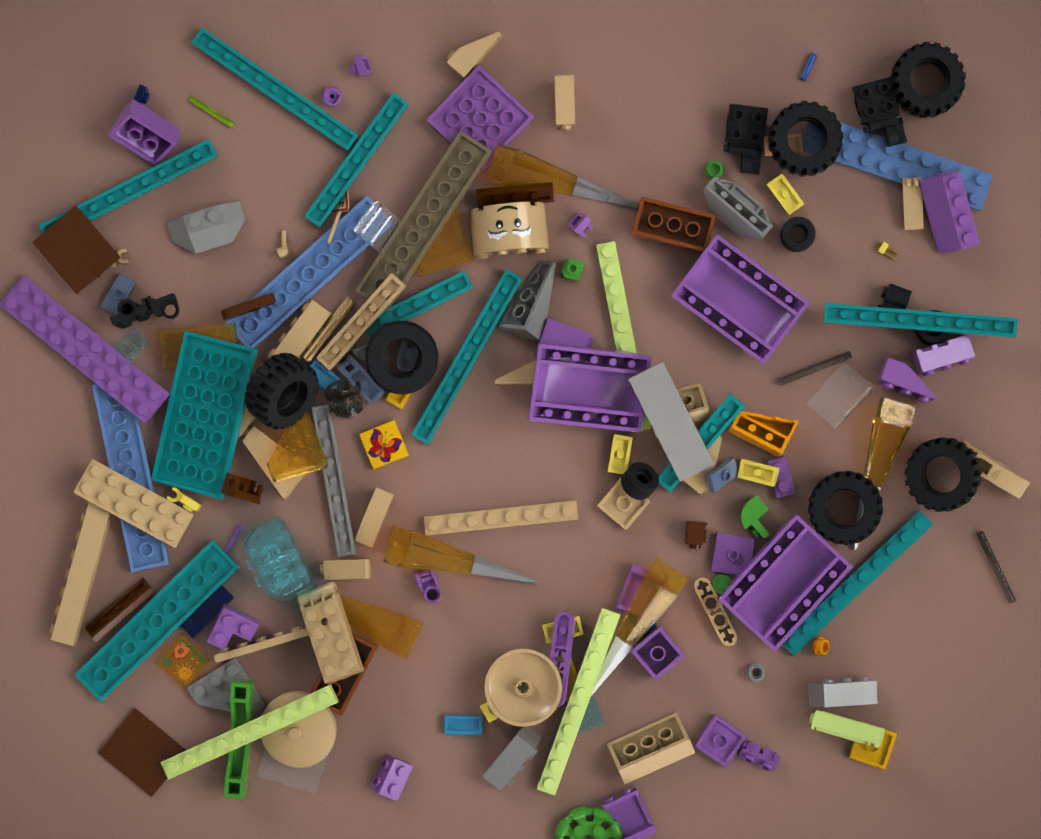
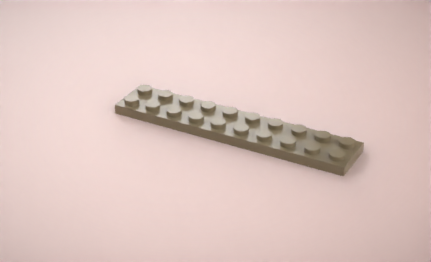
(427, 214)

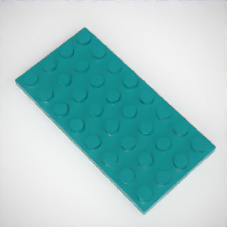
(204, 414)

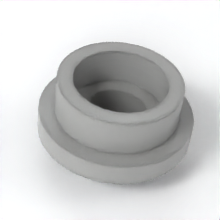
(760, 677)

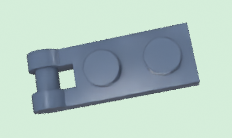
(369, 388)

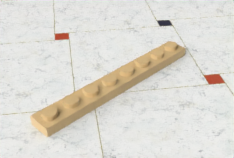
(501, 518)

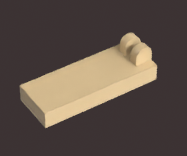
(912, 204)

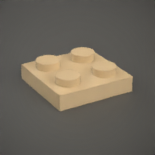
(621, 506)

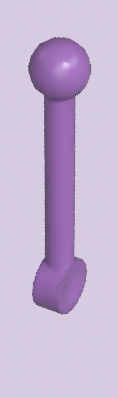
(238, 529)

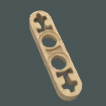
(717, 610)

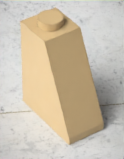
(564, 101)
(346, 569)

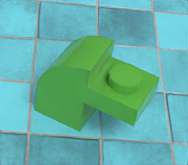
(751, 513)

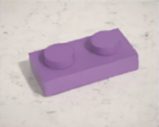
(784, 483)

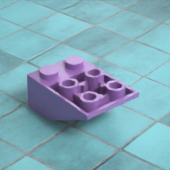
(901, 377)

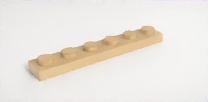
(361, 321)
(261, 643)

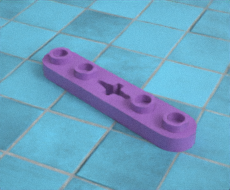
(563, 639)

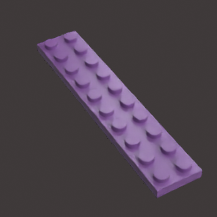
(84, 349)

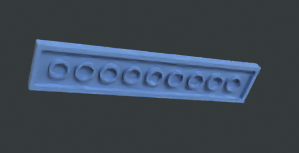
(872, 155)
(304, 278)
(129, 458)

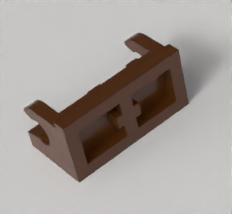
(241, 488)

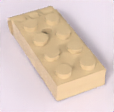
(331, 642)

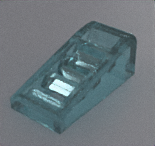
(128, 339)

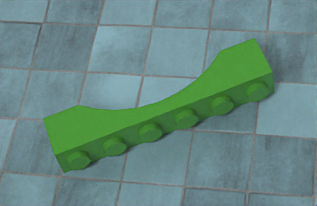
(238, 760)

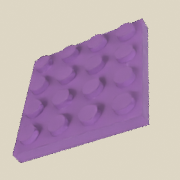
(482, 112)

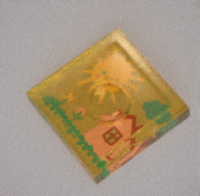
(183, 661)

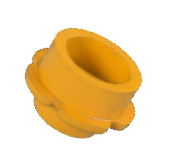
(821, 646)

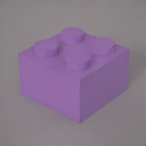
(657, 653)

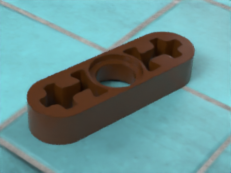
(248, 306)

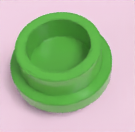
(714, 169)
(720, 583)

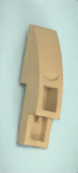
(999, 473)

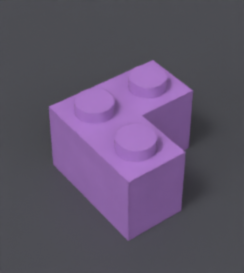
(231, 622)

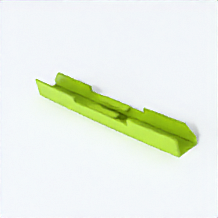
(212, 112)

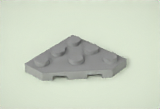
(216, 686)

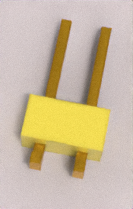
(882, 249)

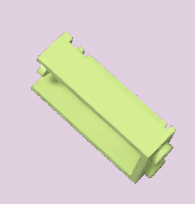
(847, 728)

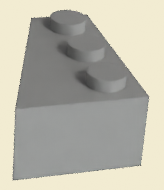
(842, 693)
(512, 758)

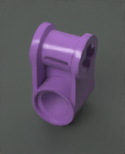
(428, 583)

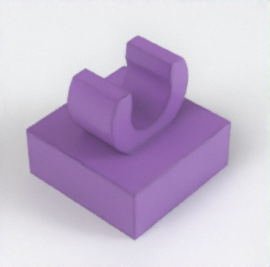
(361, 66)
(579, 223)

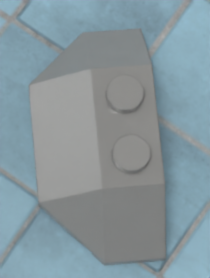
(737, 209)
(208, 227)

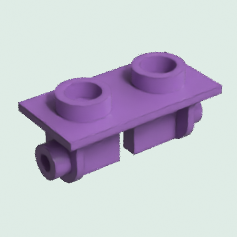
(750, 754)

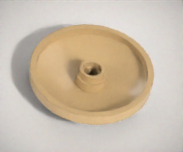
(523, 687)
(303, 741)

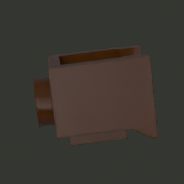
(695, 534)

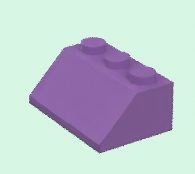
(144, 132)

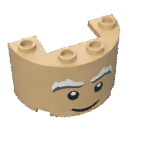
(508, 228)

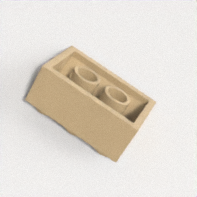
(695, 403)

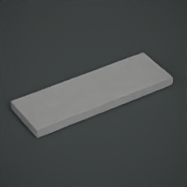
(671, 421)

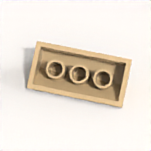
(650, 748)

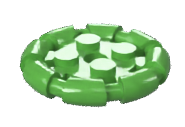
(588, 827)

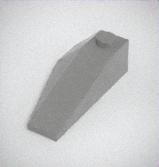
(530, 310)

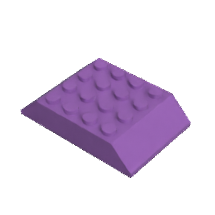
(740, 299)
(586, 387)
(784, 582)

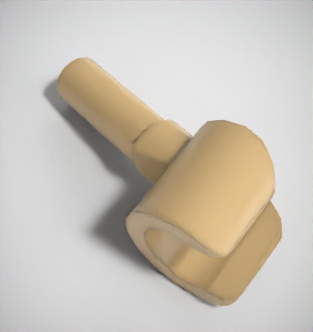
(283, 251)

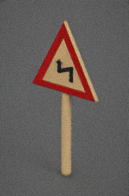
(342, 206)

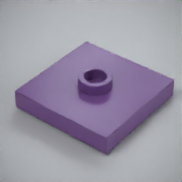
(731, 553)
(720, 740)

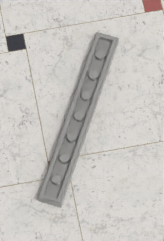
(334, 482)

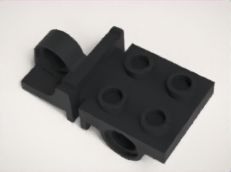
(878, 108)
(745, 133)
(143, 311)

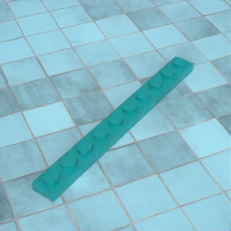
(275, 89)
(143, 182)
(920, 320)
(467, 357)
(858, 581)

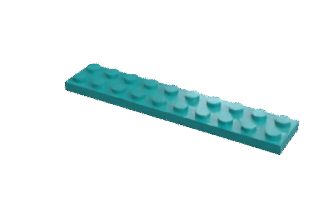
(156, 621)

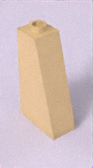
(262, 449)

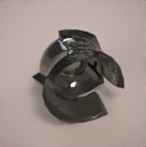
(344, 405)

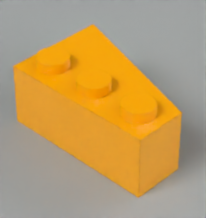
(763, 431)

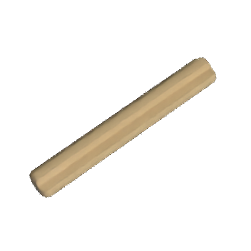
(328, 329)

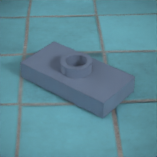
(119, 291)
(722, 475)

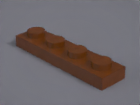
(519, 193)
(119, 609)

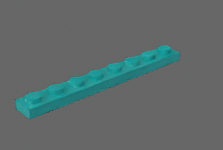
(356, 160)

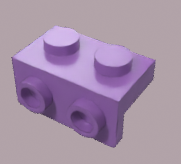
(391, 777)

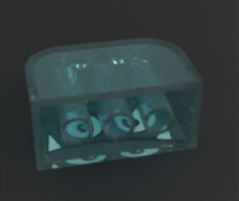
(277, 561)

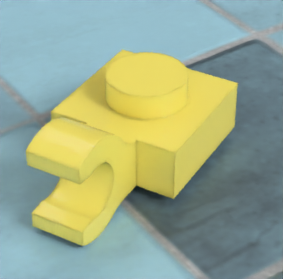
(188, 503)

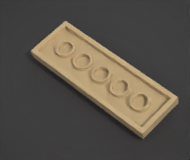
(133, 503)

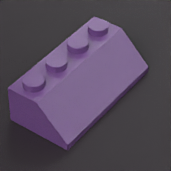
(949, 211)

